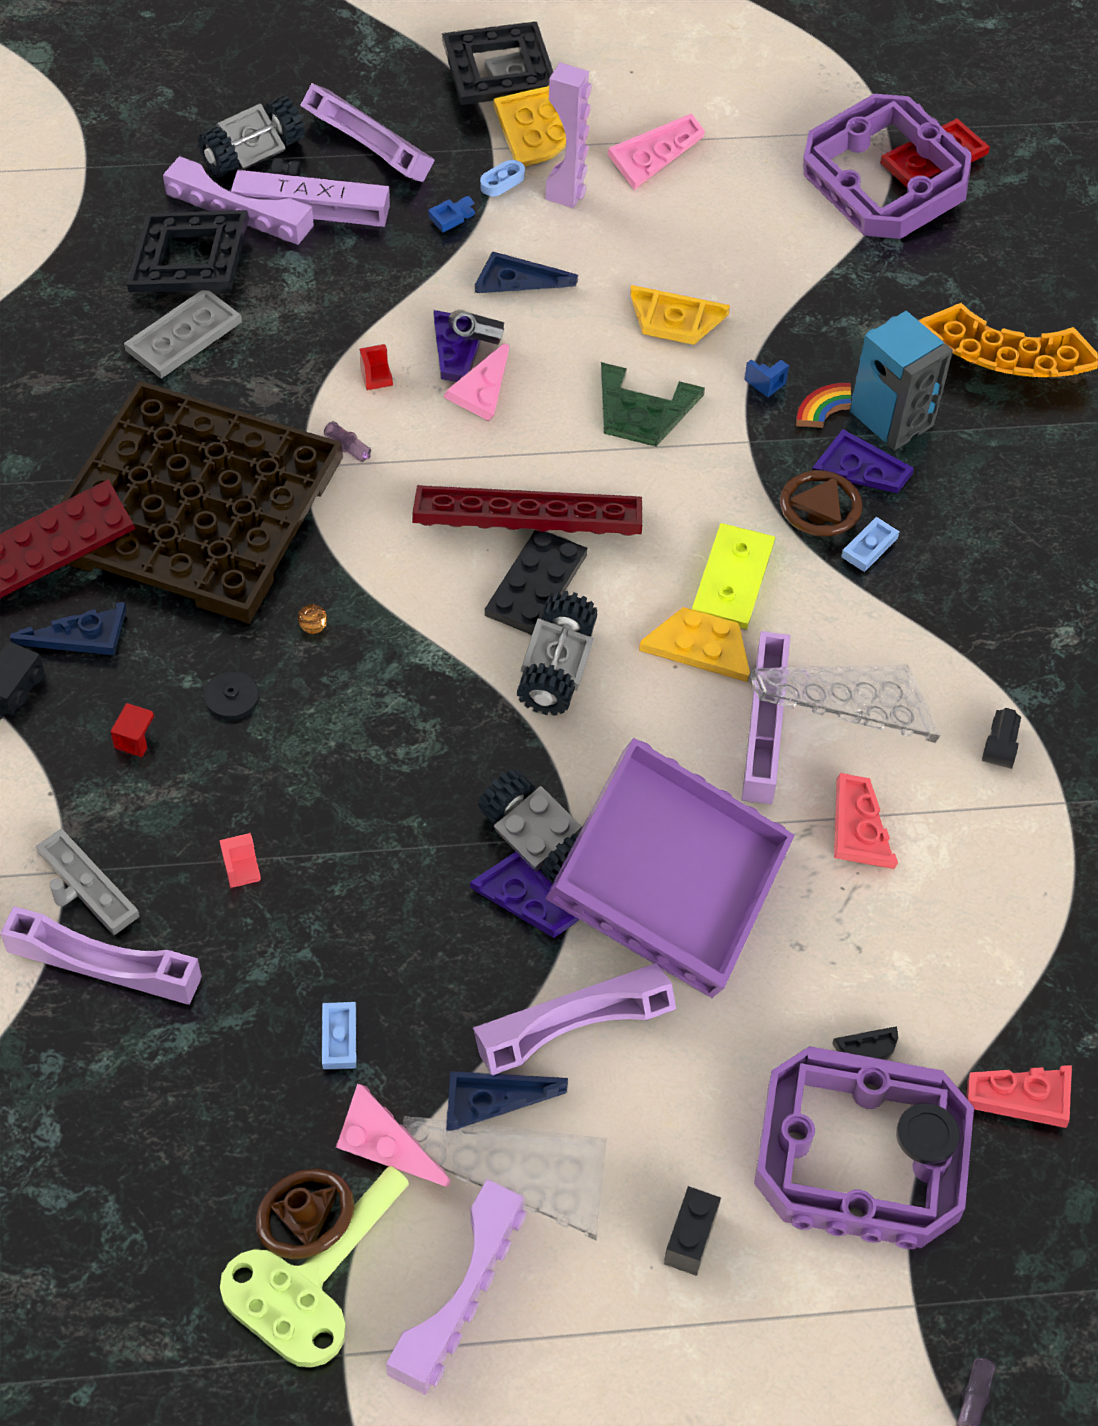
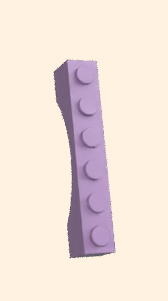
(569, 96)
(369, 132)
(280, 217)
(153, 972)
(516, 1037)
(423, 1348)

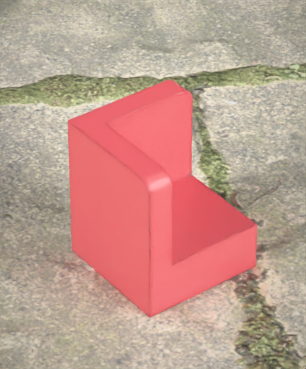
(240, 860)

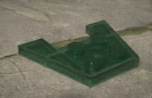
(641, 415)

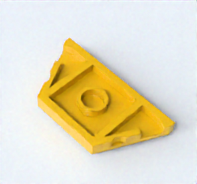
(675, 315)
(700, 642)

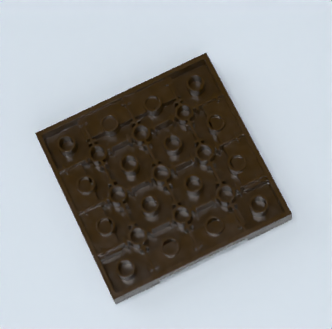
(207, 496)

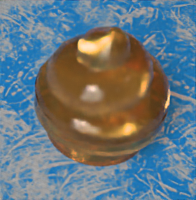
(312, 618)

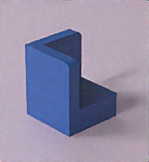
(766, 379)

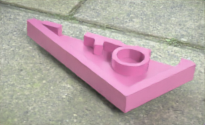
(481, 386)
(379, 1137)

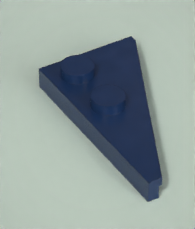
(515, 274)
(81, 633)
(485, 1096)

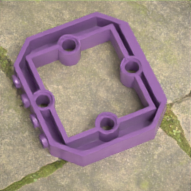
(853, 132)
(828, 1209)

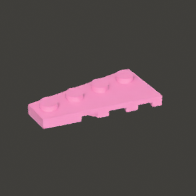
(652, 151)

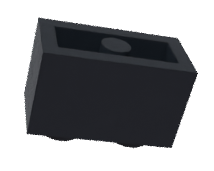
(692, 1230)

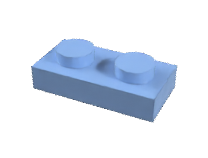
(870, 544)
(339, 1035)

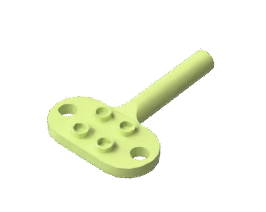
(287, 1301)

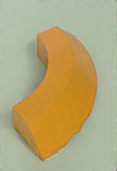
(1010, 351)

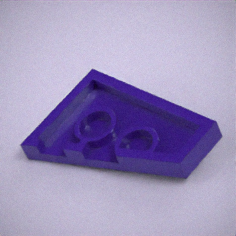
(454, 351)
(864, 464)
(523, 893)

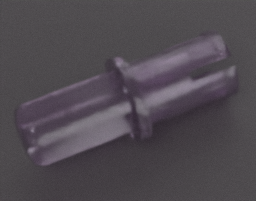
(349, 441)
(976, 1393)

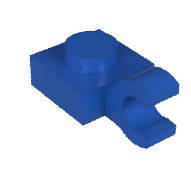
(451, 214)

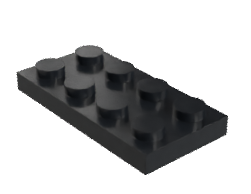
(540, 570)

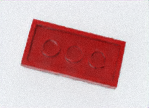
(906, 163)

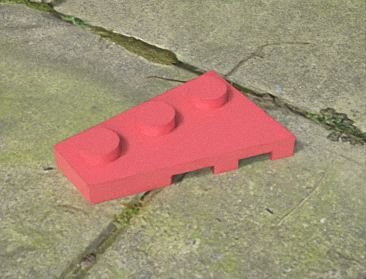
(858, 824)
(1026, 1095)

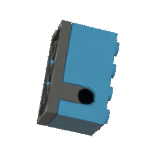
(900, 379)

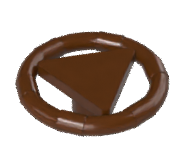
(820, 503)
(305, 1213)

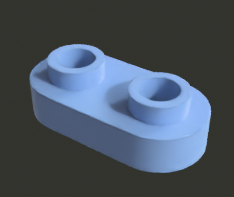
(502, 178)

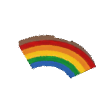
(822, 403)

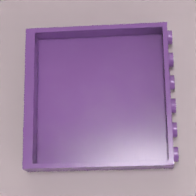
(671, 868)

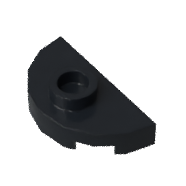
(872, 1044)

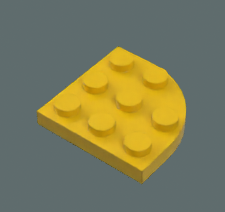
(531, 126)

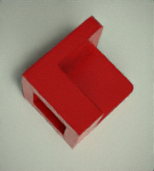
(375, 367)
(130, 729)

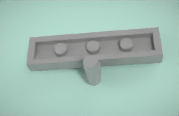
(85, 882)

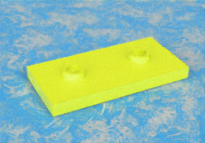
(734, 574)

